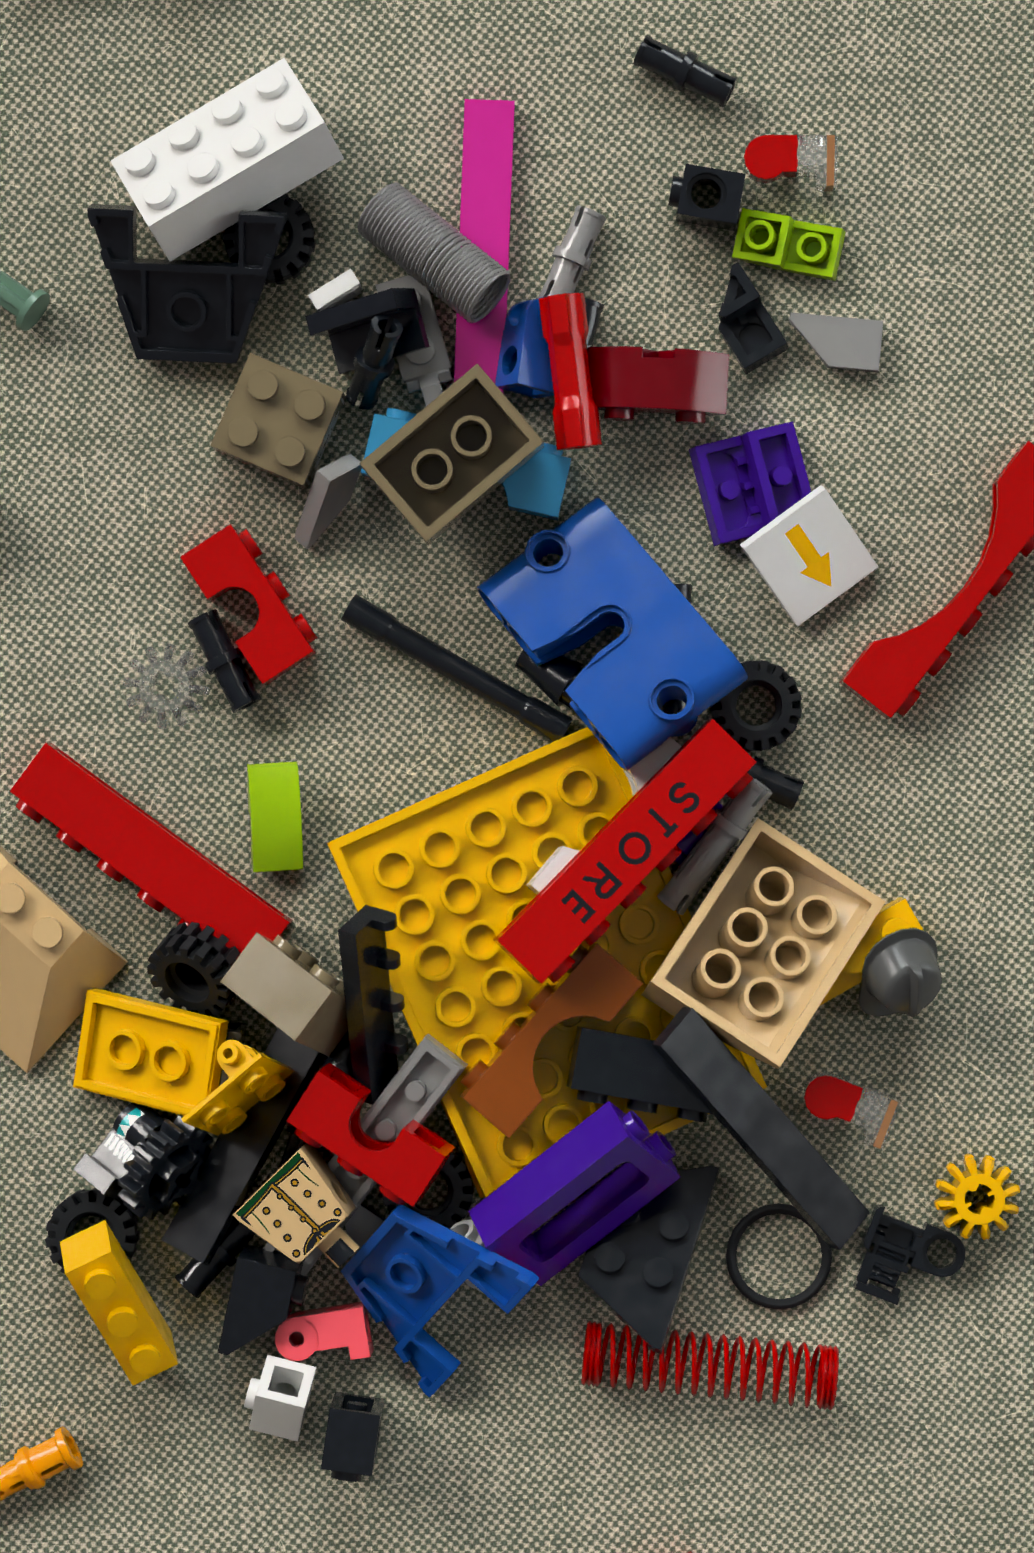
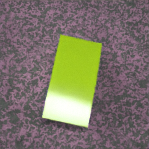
(788, 244)
(275, 816)

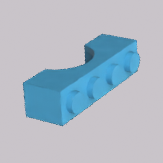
(532, 489)

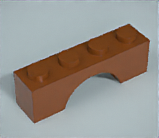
(506, 1086)

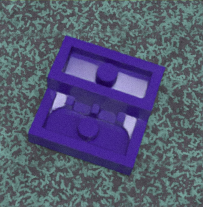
(749, 480)

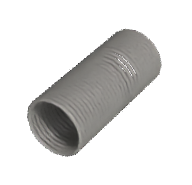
(427, 246)

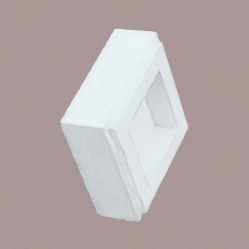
(336, 291)

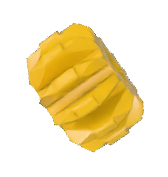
(983, 1212)

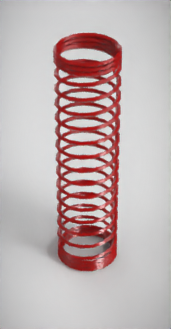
(827, 1371)

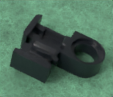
(893, 1251)

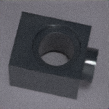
(726, 183)

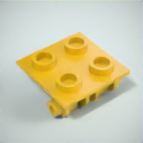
(251, 1079)

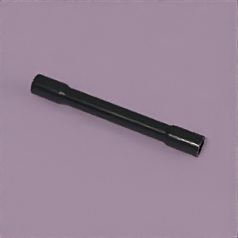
(387, 629)

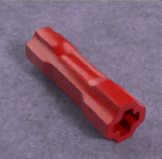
(566, 334)

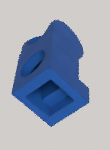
(524, 353)

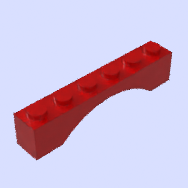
(893, 666)

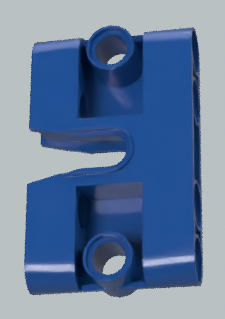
(605, 583)

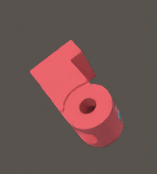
(326, 1329)

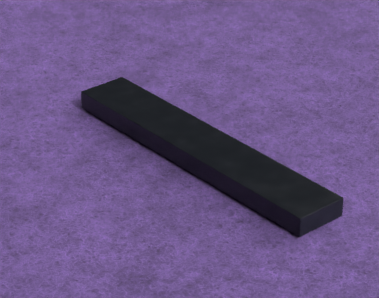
(760, 1127)
(239, 1158)

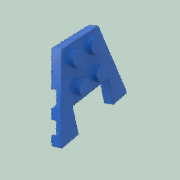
(413, 1270)

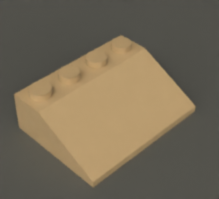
(765, 945)

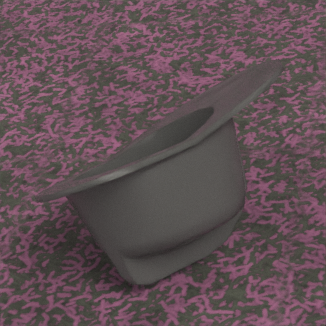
(900, 974)

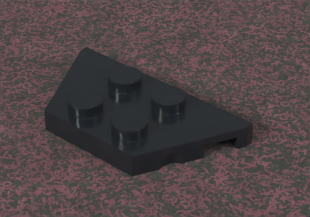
(648, 1256)

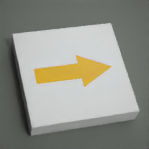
(809, 555)

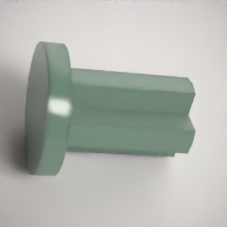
(22, 302)

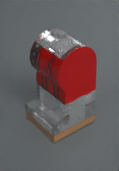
(780, 156)
(836, 1096)

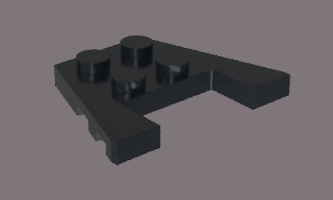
(183, 305)

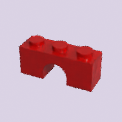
(229, 564)
(331, 1118)

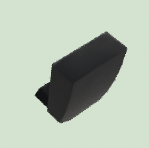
(747, 324)

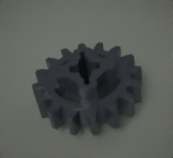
(164, 1168)

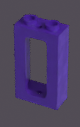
(564, 1173)

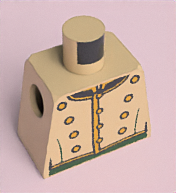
(302, 1209)

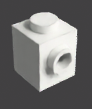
(280, 1397)

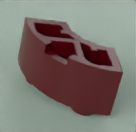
(661, 382)

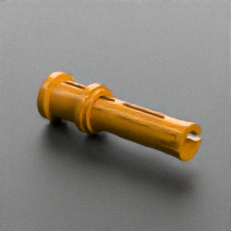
(39, 1463)

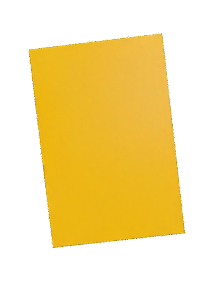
(148, 1052)

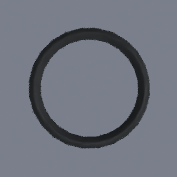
(741, 1285)

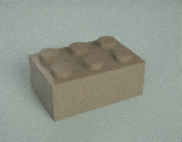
(452, 454)

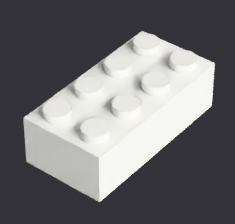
(227, 159)

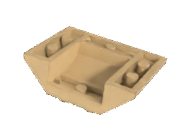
(43, 966)

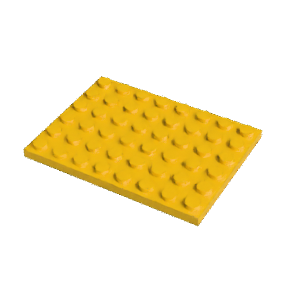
(456, 880)

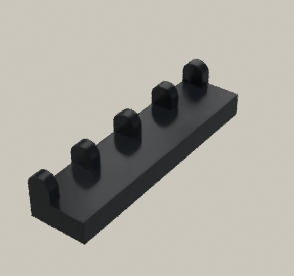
(370, 999)

